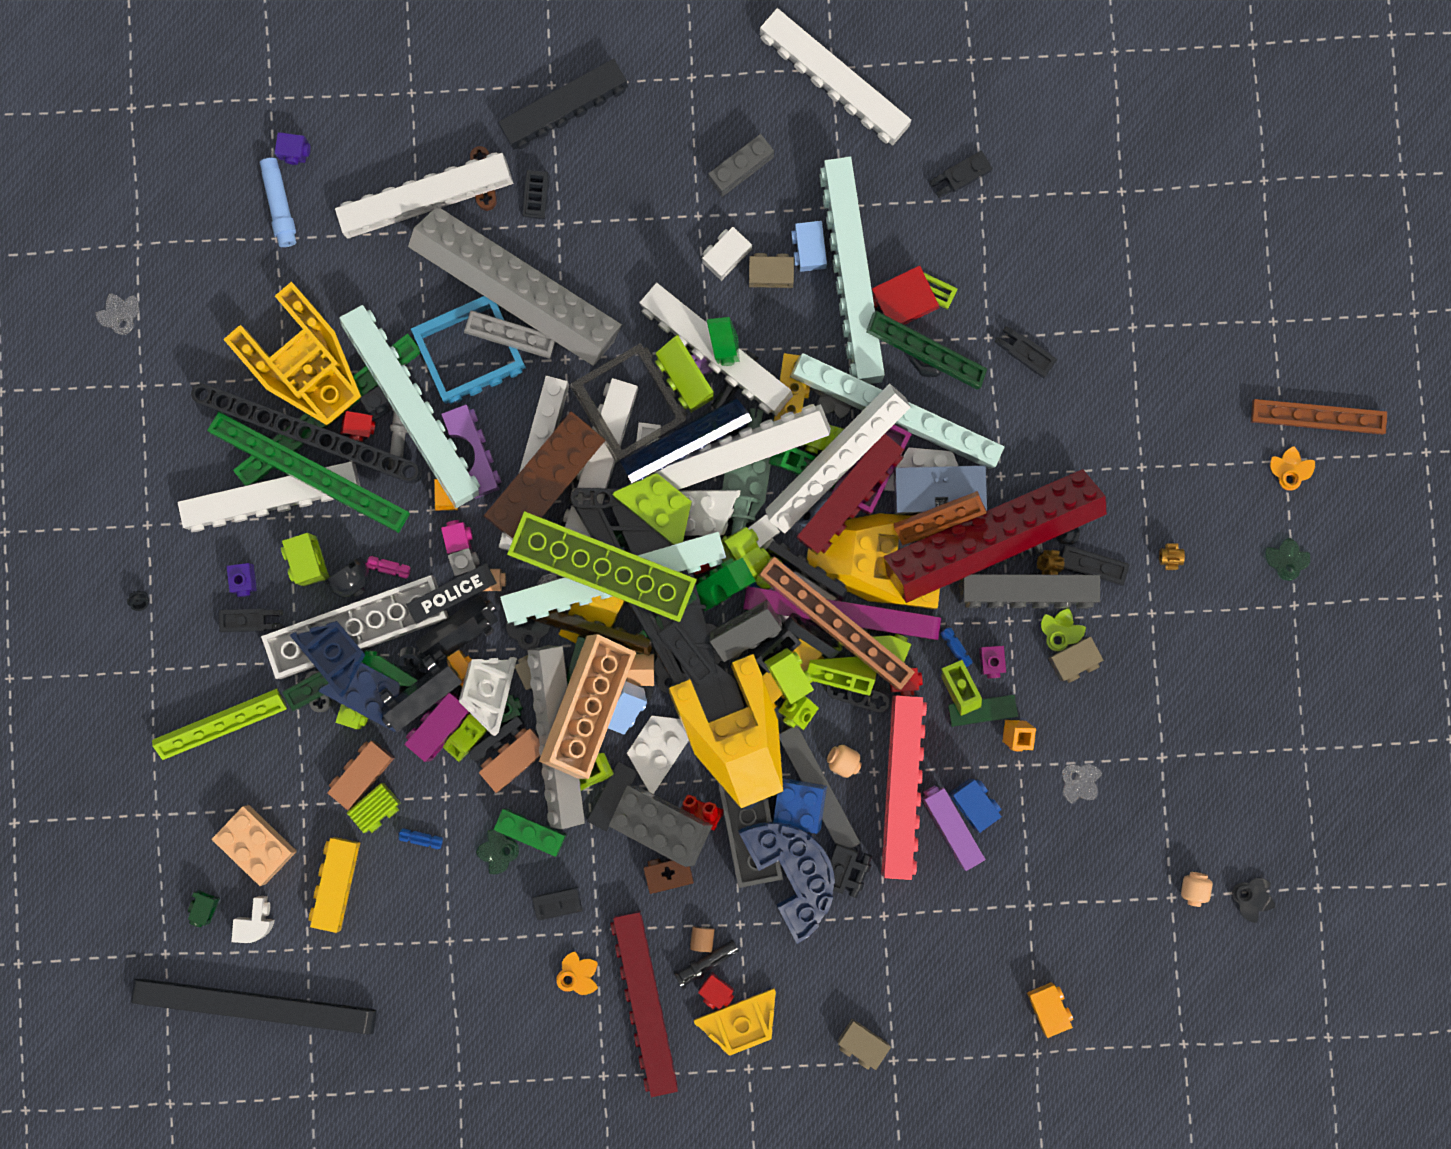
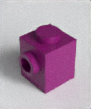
(992, 661)

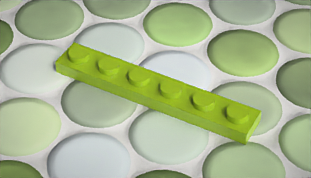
(219, 724)

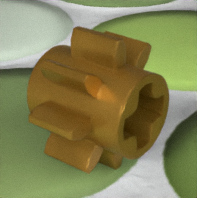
(1171, 556)
(1050, 562)

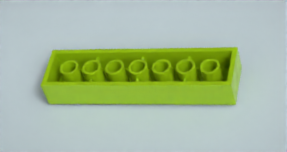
(601, 566)

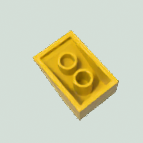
(599, 610)

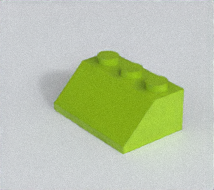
(684, 375)

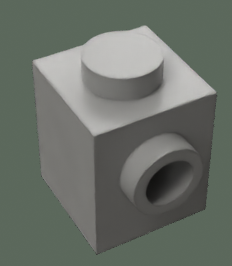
(463, 561)

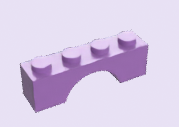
(461, 424)

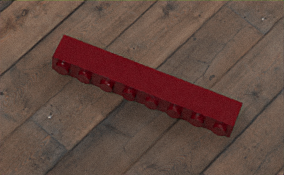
(645, 1003)

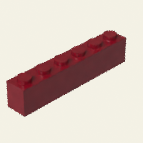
(850, 493)

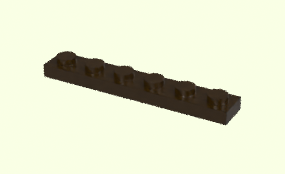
(578, 625)

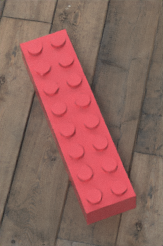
(902, 786)

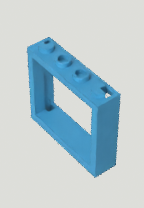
(449, 319)

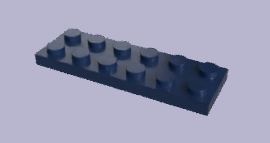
(685, 440)

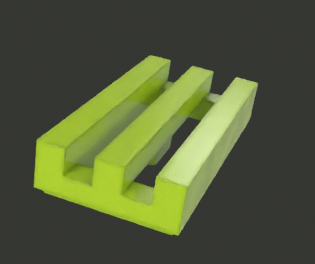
(949, 298)

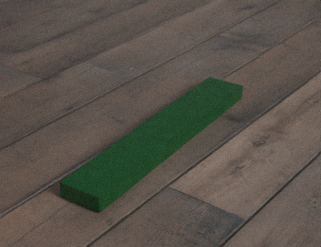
(926, 350)

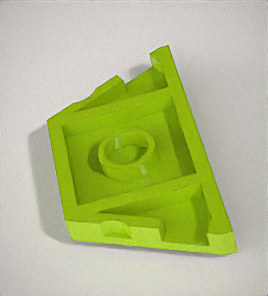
(658, 506)

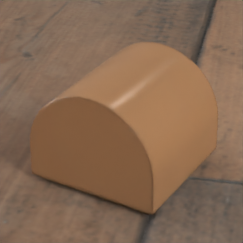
(702, 939)

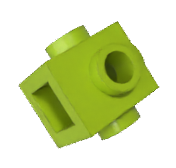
(798, 713)

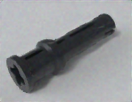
(696, 969)

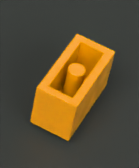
(1050, 1009)

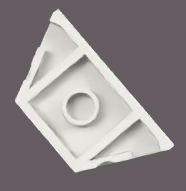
(923, 458)
(709, 510)
(487, 690)
(657, 749)

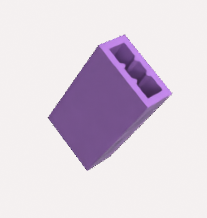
(952, 827)

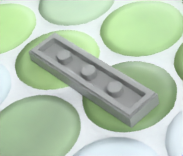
(509, 334)

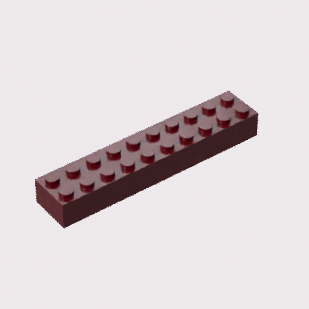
(995, 535)

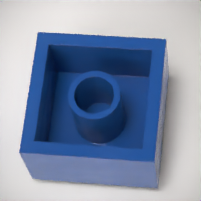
(975, 804)
(801, 805)

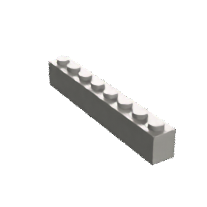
(548, 688)

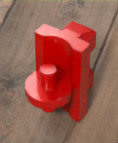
(704, 811)

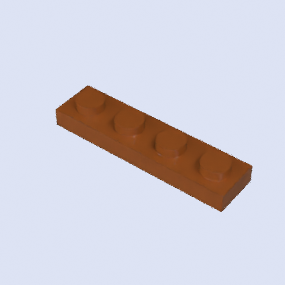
(940, 518)

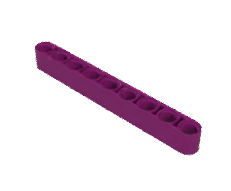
(864, 616)

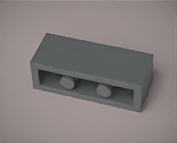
(741, 165)
(746, 631)

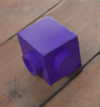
(292, 148)
(241, 579)

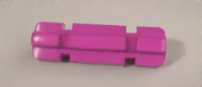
(388, 567)

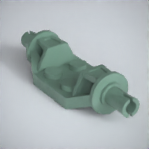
(751, 481)

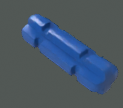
(956, 646)
(420, 838)

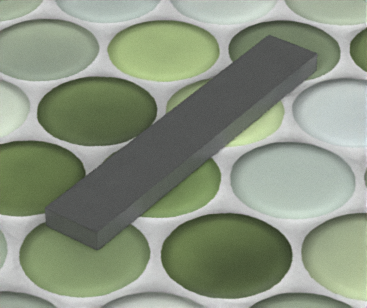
(809, 771)

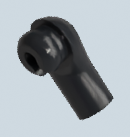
(924, 369)

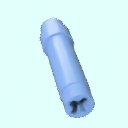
(282, 223)

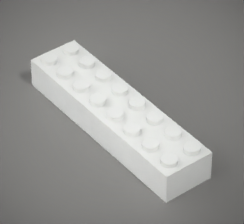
(366, 622)

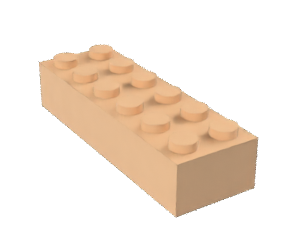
(587, 706)

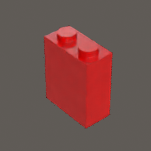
(905, 297)

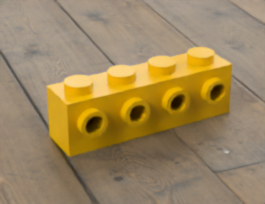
(798, 389)

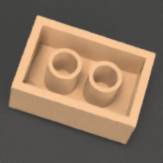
(254, 845)

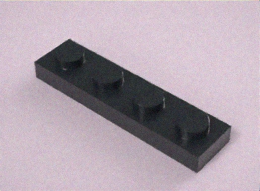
(815, 575)

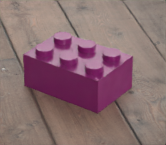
(437, 727)

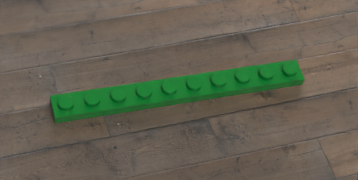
(254, 469)
(308, 472)

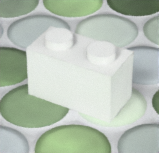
(726, 253)

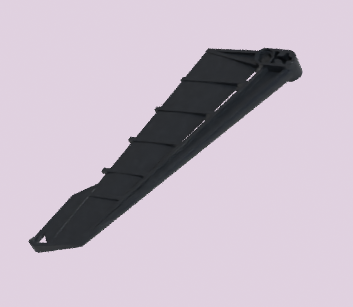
(720, 693)

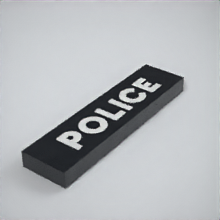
(451, 594)

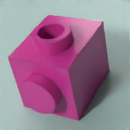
(456, 536)

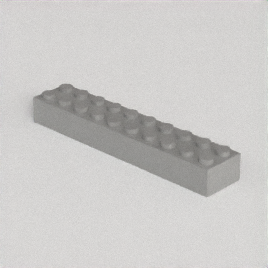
(514, 285)

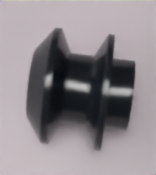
(1069, 537)

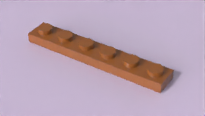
(1319, 416)

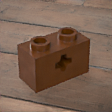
(658, 882)

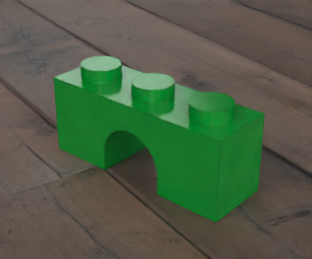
(723, 582)
(529, 832)

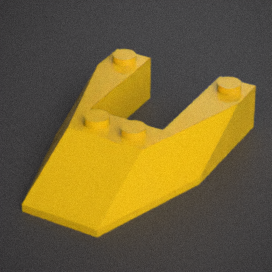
(308, 368)
(859, 560)
(740, 747)

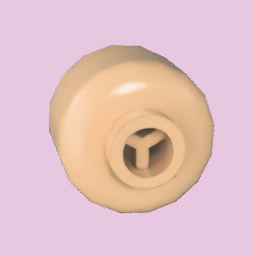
(844, 761)
(1196, 888)

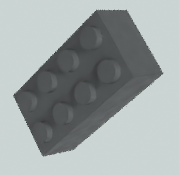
(660, 825)

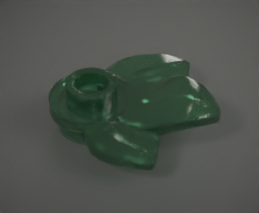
(1289, 556)
(494, 851)

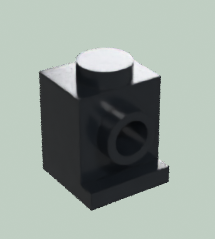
(376, 403)

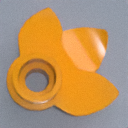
(1291, 466)
(580, 972)

